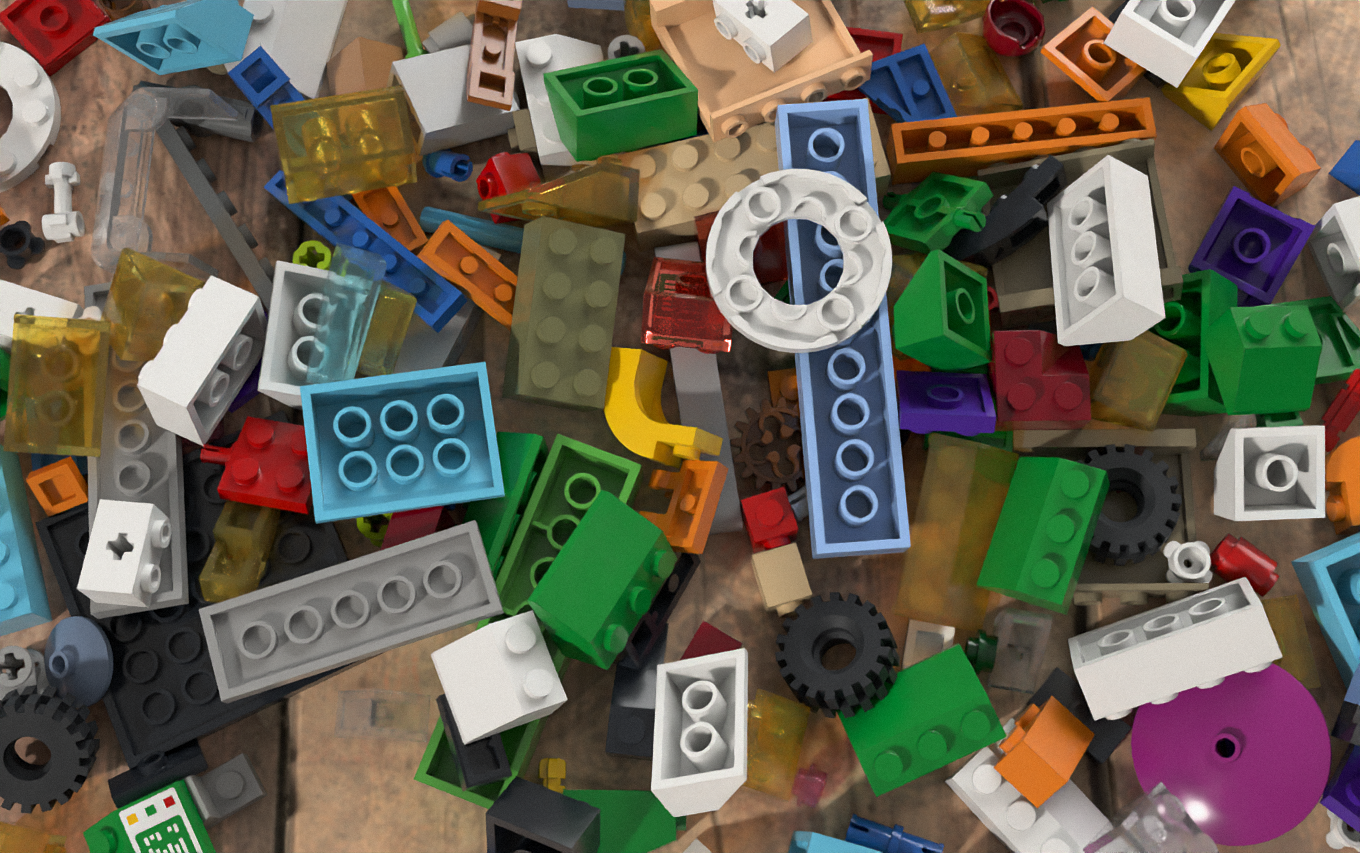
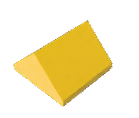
(1221, 76)

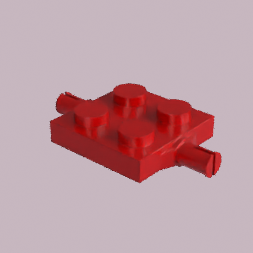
(265, 466)

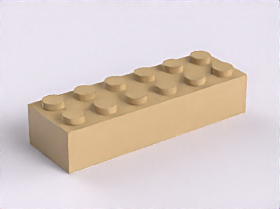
(702, 175)

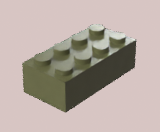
(563, 315)

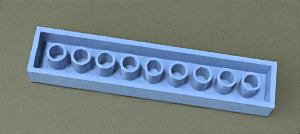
(850, 388)

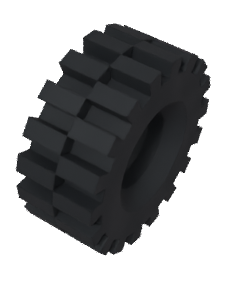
(1155, 503)
(821, 629)
(64, 733)

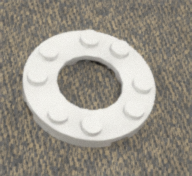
(34, 115)
(798, 196)

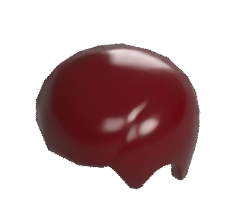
(1012, 27)

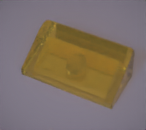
(386, 330)

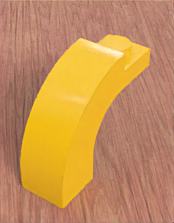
(637, 416)

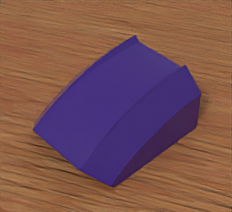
(1251, 247)

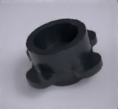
(16, 233)

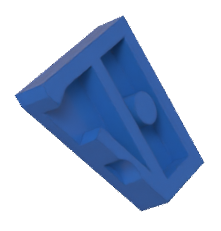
(908, 87)

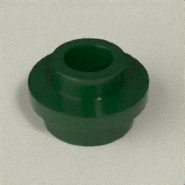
(981, 651)

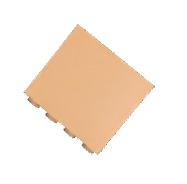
(741, 93)

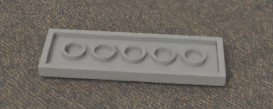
(350, 611)

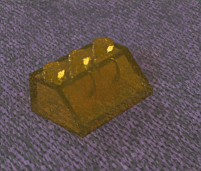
(344, 144)
(57, 386)

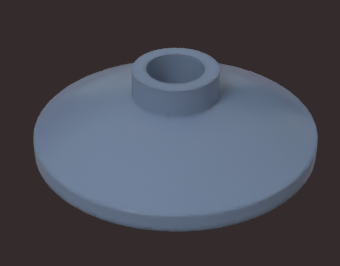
(79, 660)

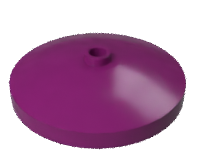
(1277, 761)

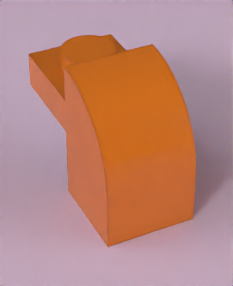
(1343, 484)

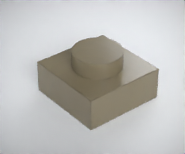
(522, 136)

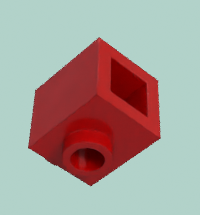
(504, 174)
(769, 520)

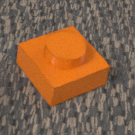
(58, 486)

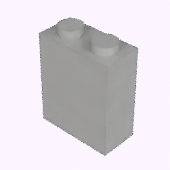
(439, 105)

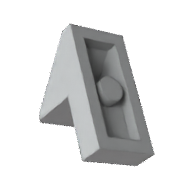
(225, 790)

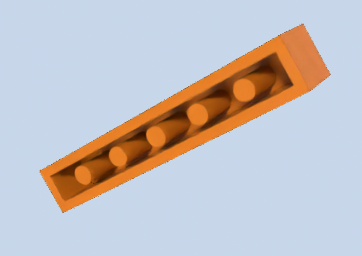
(974, 142)

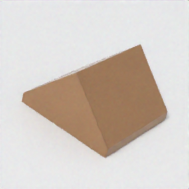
(362, 66)

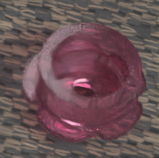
(809, 785)

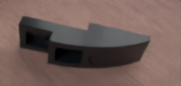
(1012, 218)

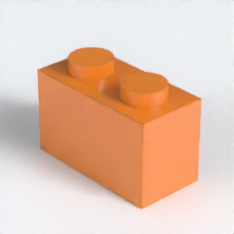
(1043, 750)

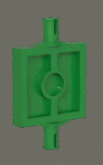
(935, 212)

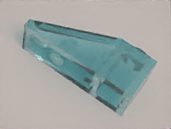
(345, 314)

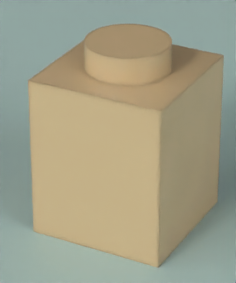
(781, 579)

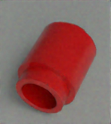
(1239, 559)

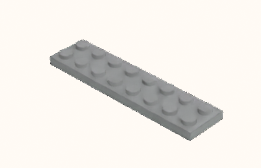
(140, 466)

